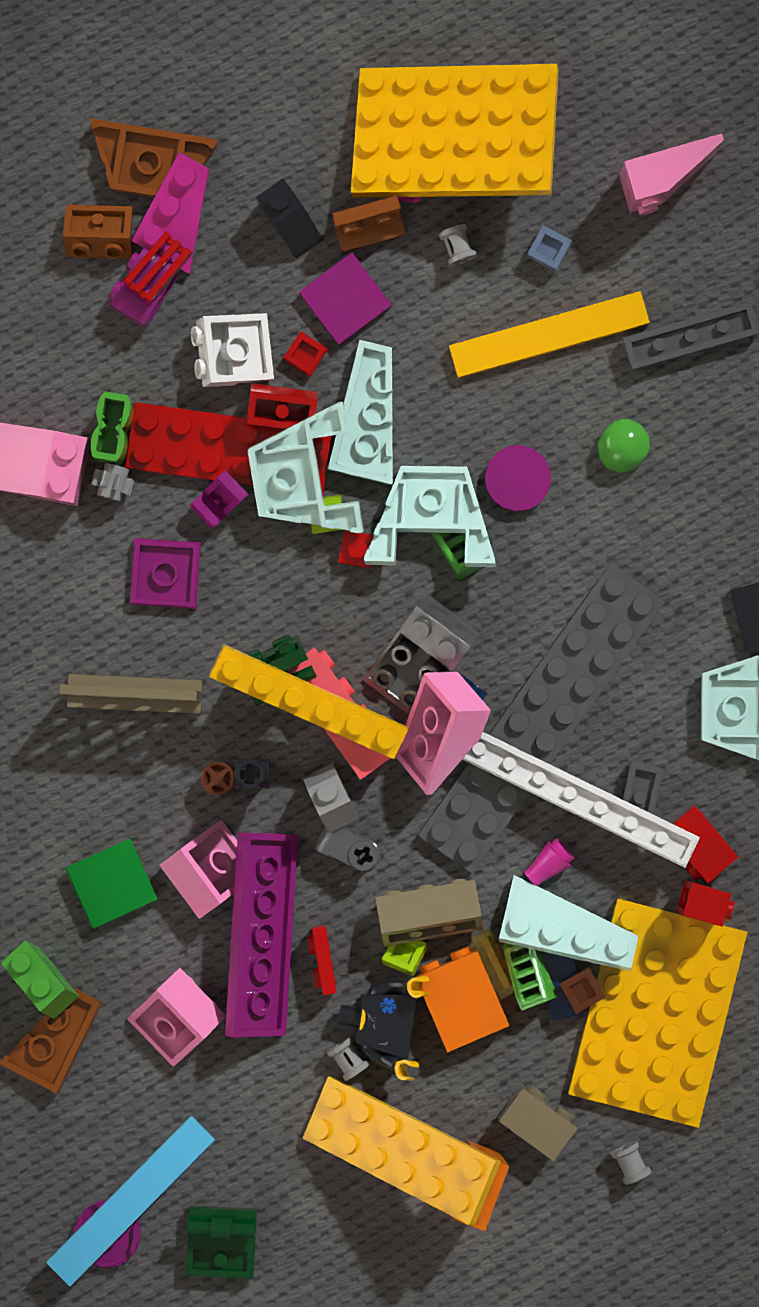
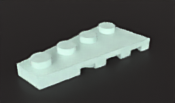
(367, 445)
(558, 927)

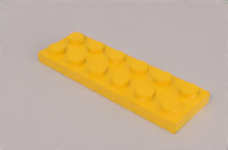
(402, 1150)

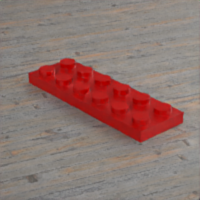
(201, 444)

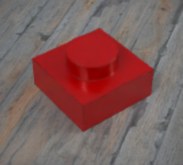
(354, 548)

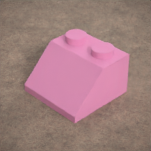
(204, 869)
(176, 1017)

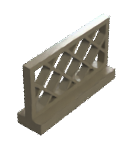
(133, 693)

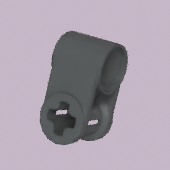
(343, 845)

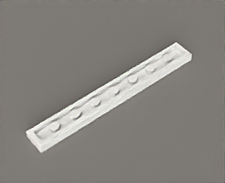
(582, 799)

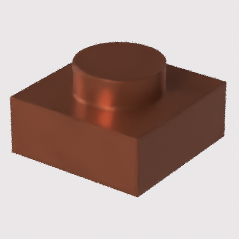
(582, 990)

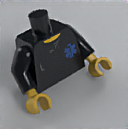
(386, 1022)

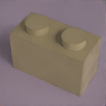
(538, 1122)

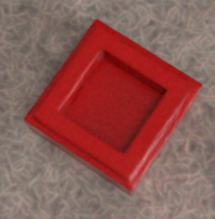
(305, 354)

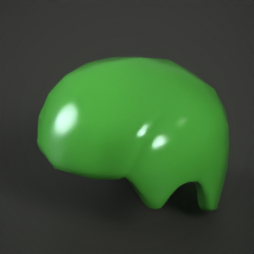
(623, 445)

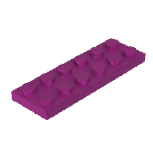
(261, 934)

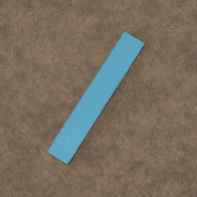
(130, 1201)

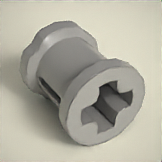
(457, 245)
(348, 1069)
(630, 1162)

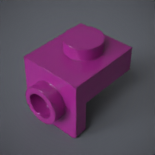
(218, 499)

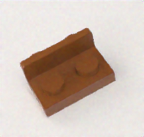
(368, 224)
(98, 231)

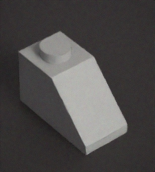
(330, 798)

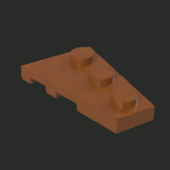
(53, 1044)

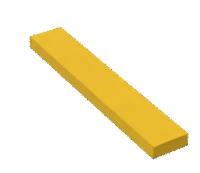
(549, 334)

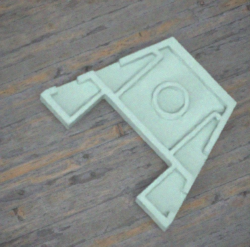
(289, 479)
(431, 501)
(732, 707)

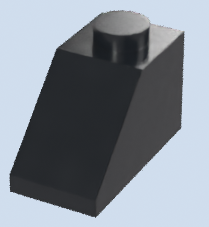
(289, 218)

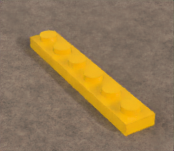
(308, 701)

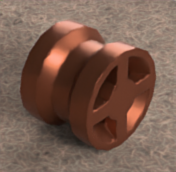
(213, 778)

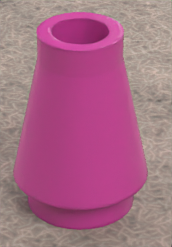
(551, 860)

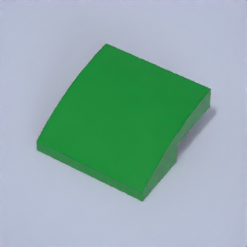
(111, 883)

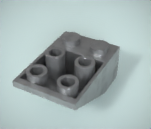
(426, 643)

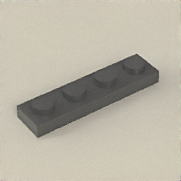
(690, 336)

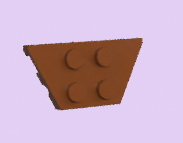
(141, 157)

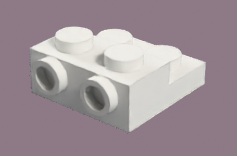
(232, 349)

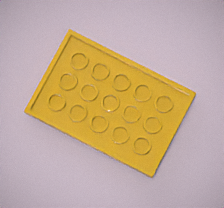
(455, 131)
(662, 1021)

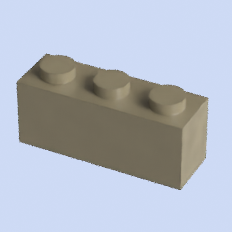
(429, 912)

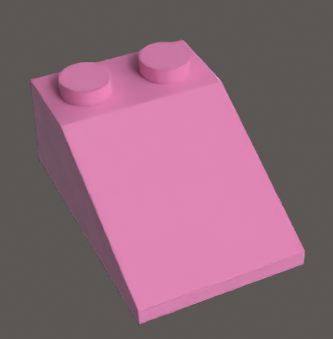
(656, 176)
(42, 463)
(441, 728)

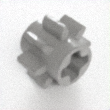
(112, 482)

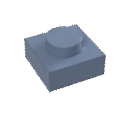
(549, 248)

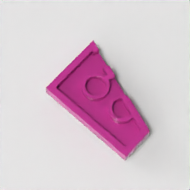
(176, 208)

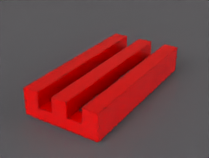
(175, 246)

